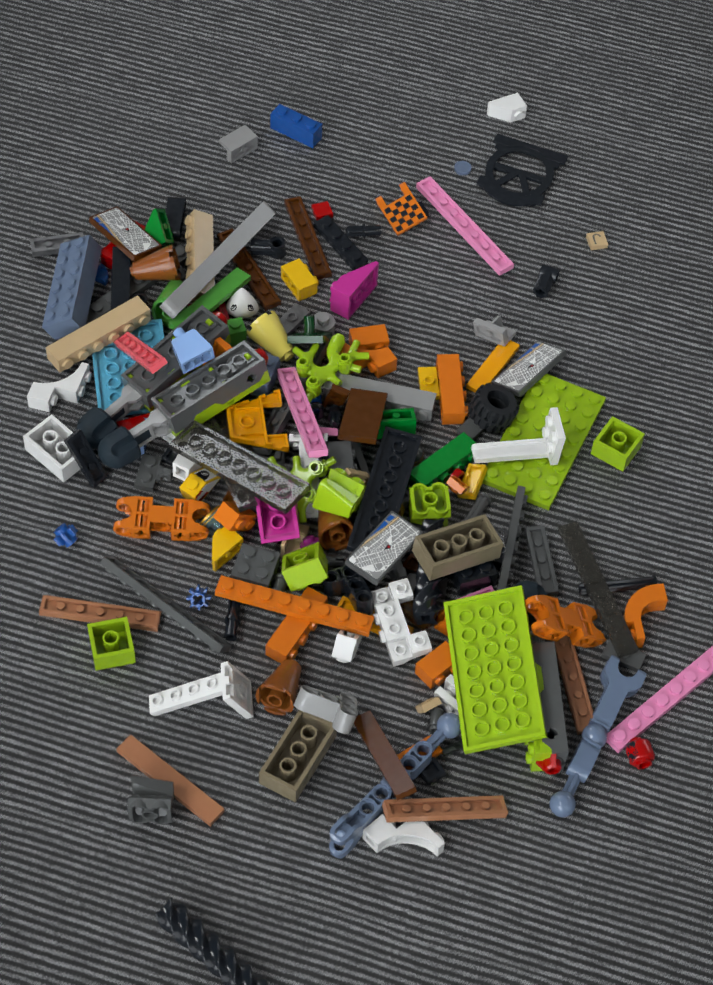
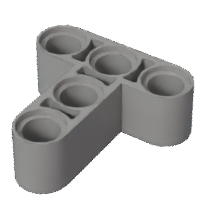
(338, 710)

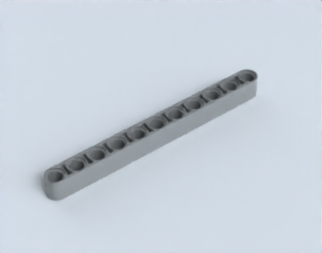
(217, 260)

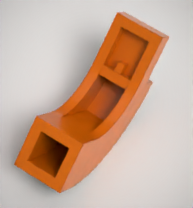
(641, 602)

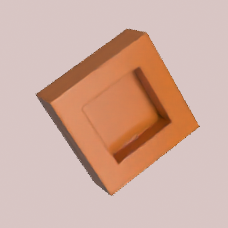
(457, 485)

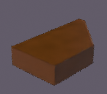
(336, 395)

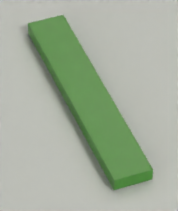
(215, 296)

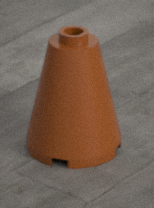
(157, 265)
(333, 530)
(280, 688)

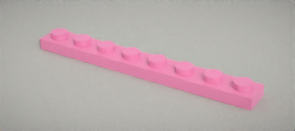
(465, 226)
(302, 412)
(661, 702)

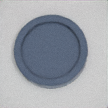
(462, 168)

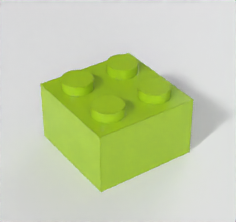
(617, 443)
(305, 567)
(111, 643)

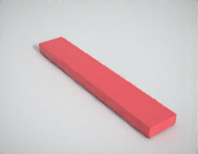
(140, 352)

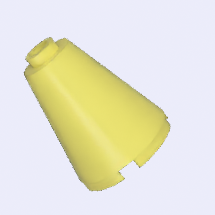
(271, 336)

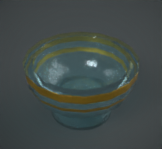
(209, 521)

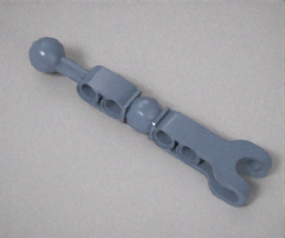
(595, 733)
(351, 825)

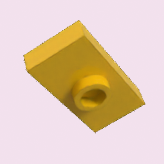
(428, 380)
(473, 478)

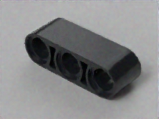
(175, 213)

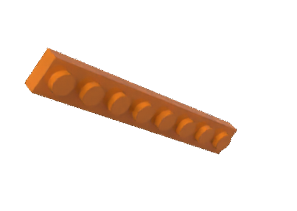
(294, 606)

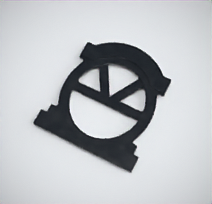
(493, 187)

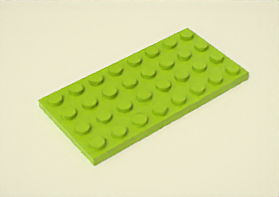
(577, 411)
(494, 670)

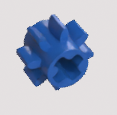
(65, 535)
(200, 602)

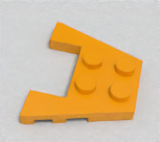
(248, 424)

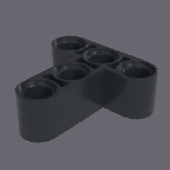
(347, 581)

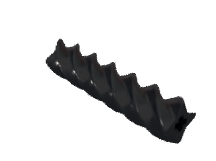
(427, 591)
(206, 946)

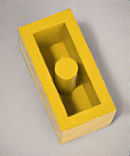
(299, 279)

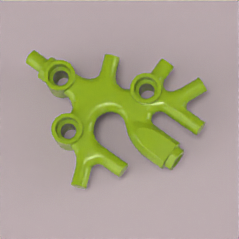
(319, 375)
(308, 475)

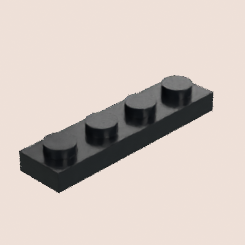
(340, 243)

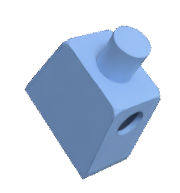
(191, 349)

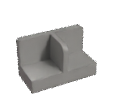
(239, 143)
(493, 330)

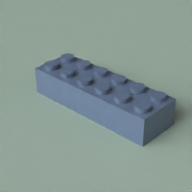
(72, 286)

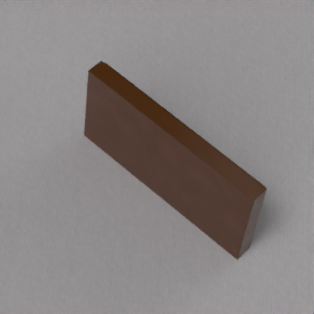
(363, 416)

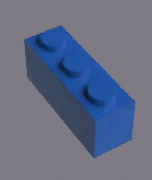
(296, 126)

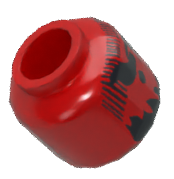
(640, 753)

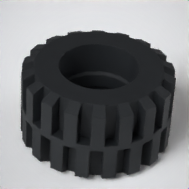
(493, 407)

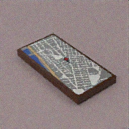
(125, 233)

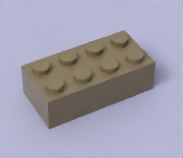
(457, 547)
(297, 755)

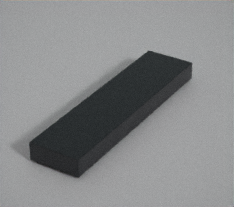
(119, 278)

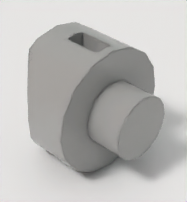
(324, 322)

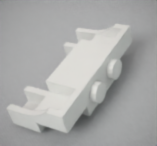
(394, 629)

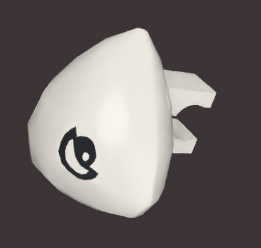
(242, 304)

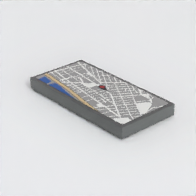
(530, 367)
(383, 548)

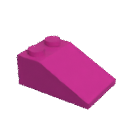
(353, 289)
(275, 525)

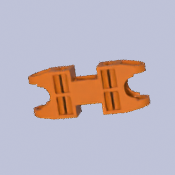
(162, 518)
(572, 621)

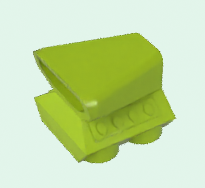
(339, 493)
(429, 503)

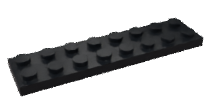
(386, 482)

